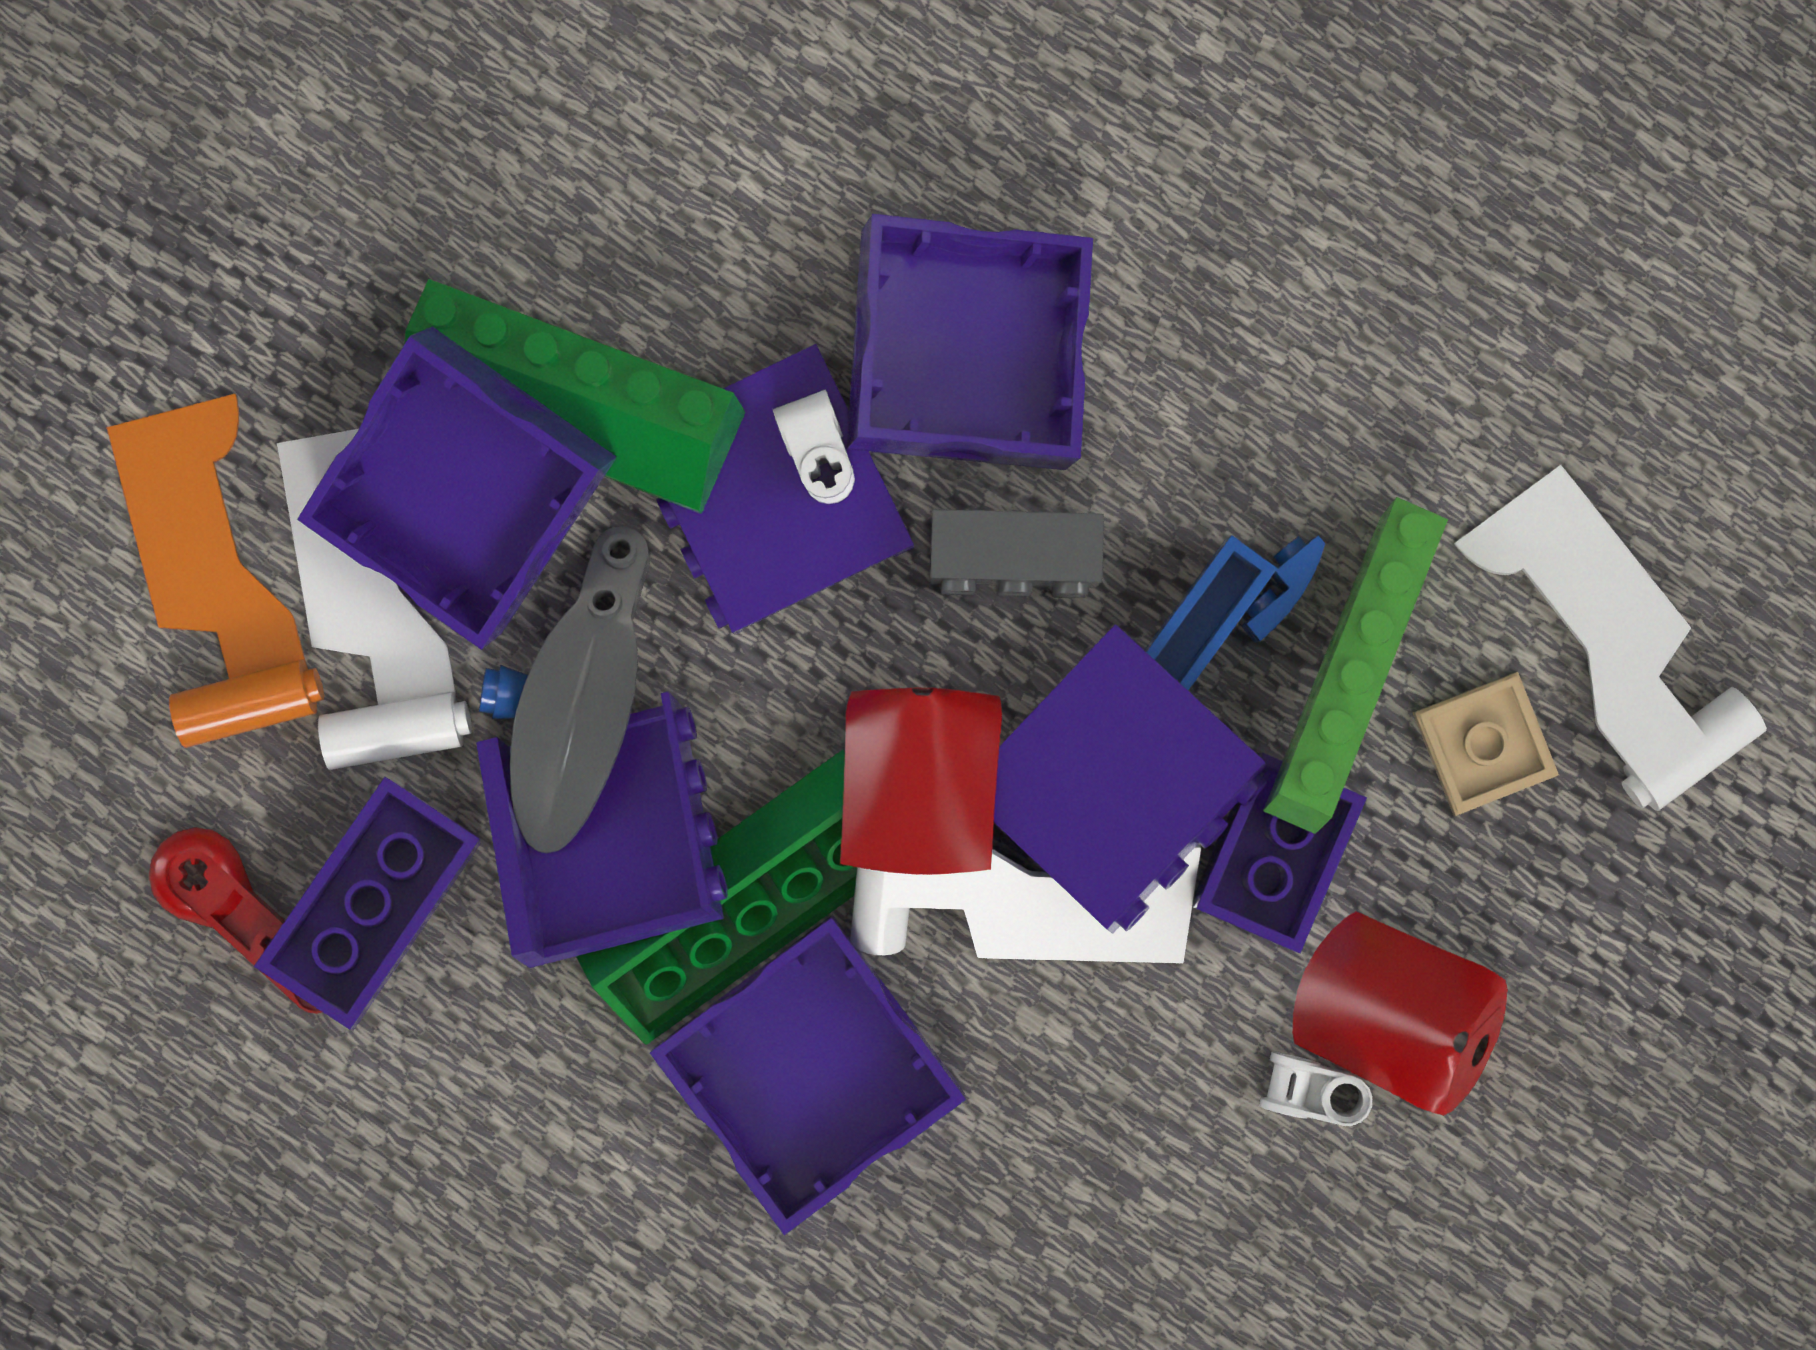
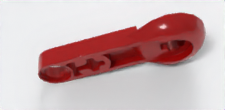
(225, 901)

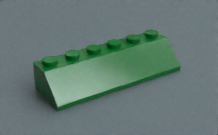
(656, 421)
(779, 883)

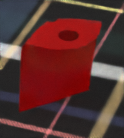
(920, 780)
(1394, 1009)

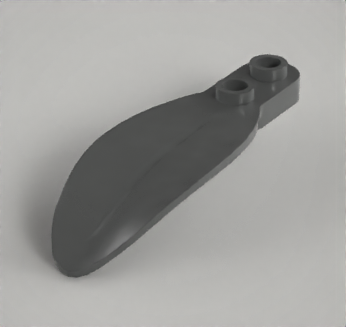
(578, 699)

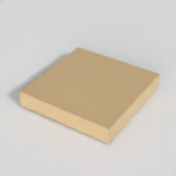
(1485, 743)

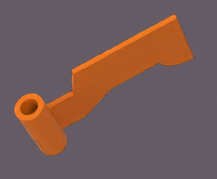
(199, 578)

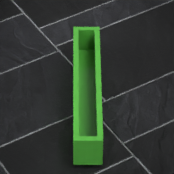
(1355, 666)

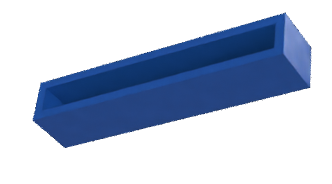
(1209, 610)

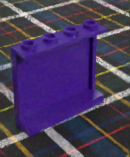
(761, 530)
(1120, 780)
(634, 864)

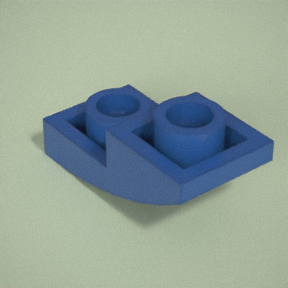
(1295, 570)

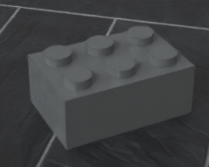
(1016, 552)

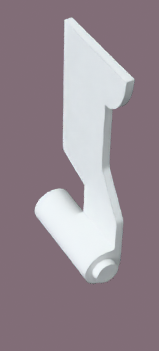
(369, 616)
(1626, 633)
(1021, 915)

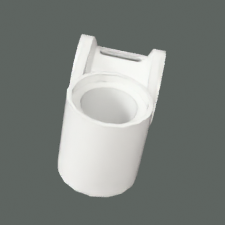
(815, 439)
(1312, 1090)

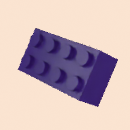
(368, 904)

